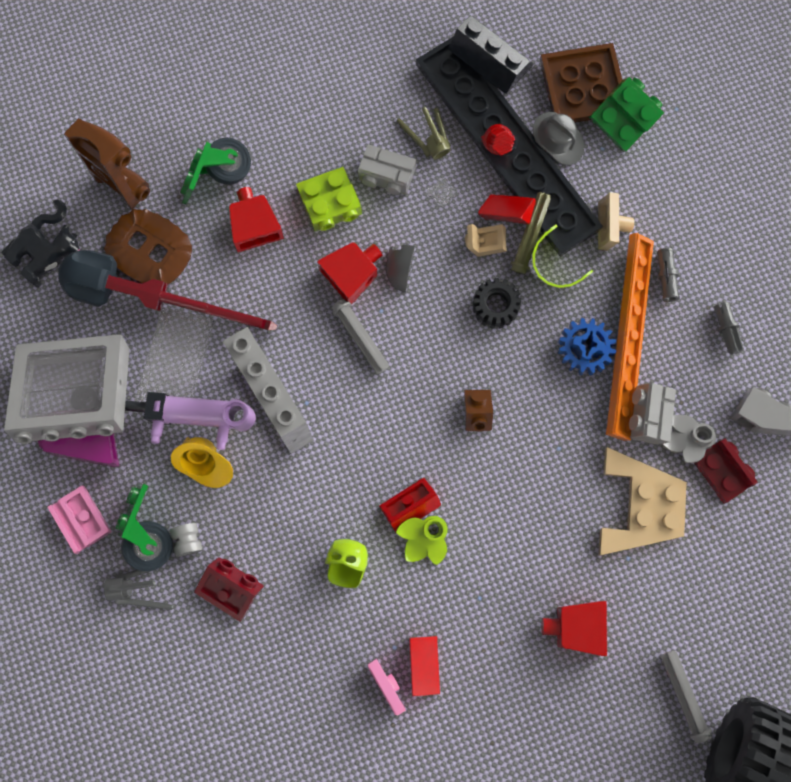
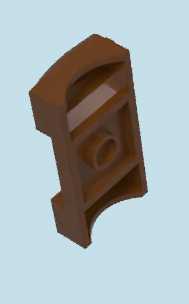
(107, 160)

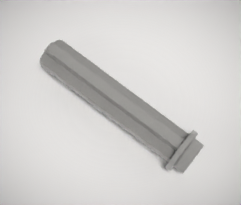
(360, 336)
(686, 697)

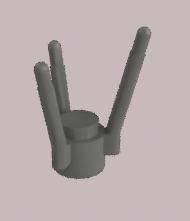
(119, 588)

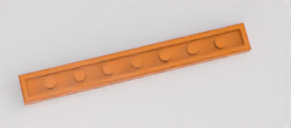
(629, 336)

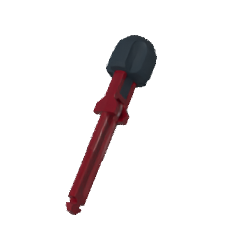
(93, 277)

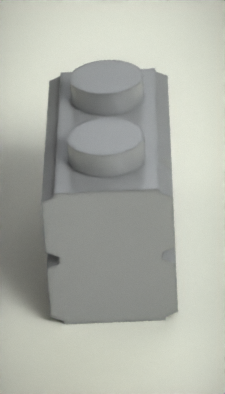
(386, 170)
(652, 413)

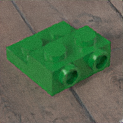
(627, 113)

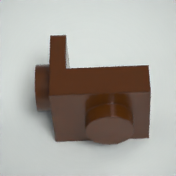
(478, 410)

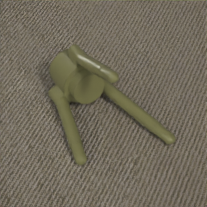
(437, 143)

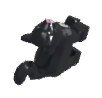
(43, 253)

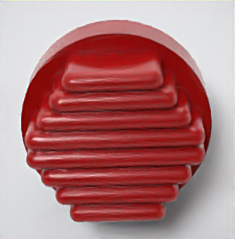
(498, 139)

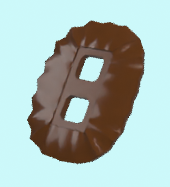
(158, 232)

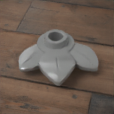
(685, 438)

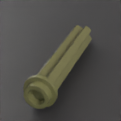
(531, 234)

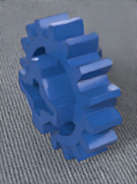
(597, 348)

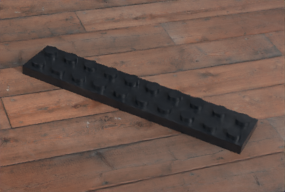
(527, 167)

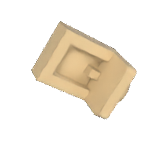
(486, 239)

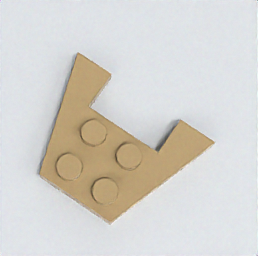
(654, 506)

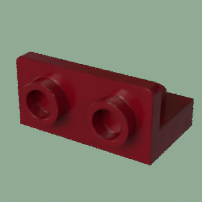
(726, 470)
(228, 588)

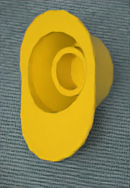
(202, 463)

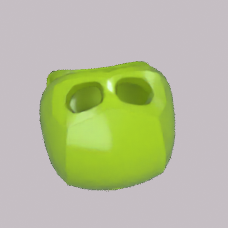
(346, 563)

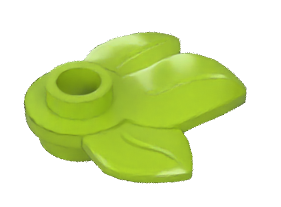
(421, 542)

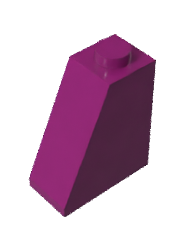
(90, 449)

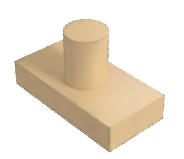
(612, 223)

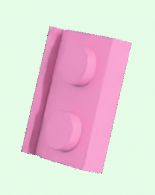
(79, 519)

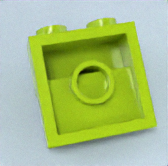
(329, 199)

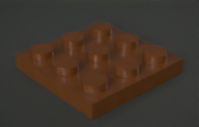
(580, 79)

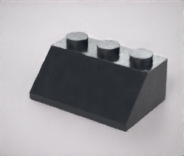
(489, 54)

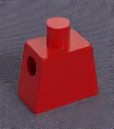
(253, 221)
(350, 269)
(580, 627)

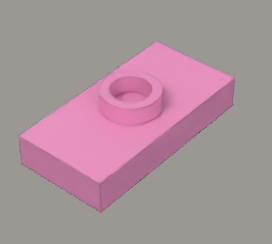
(388, 686)

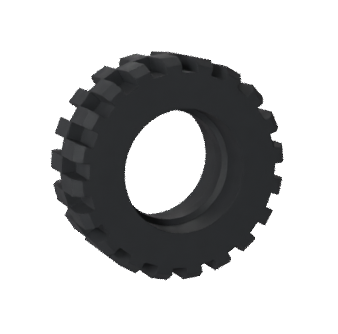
(751, 745)

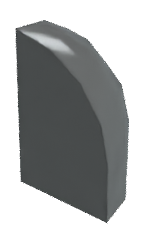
(399, 266)

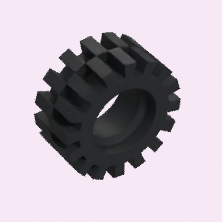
(496, 288)

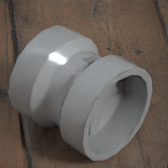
(186, 539)

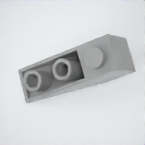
(762, 413)

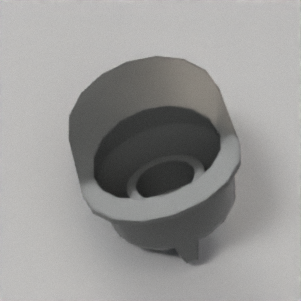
(559, 137)

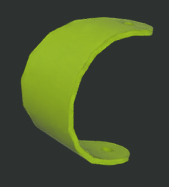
(541, 277)

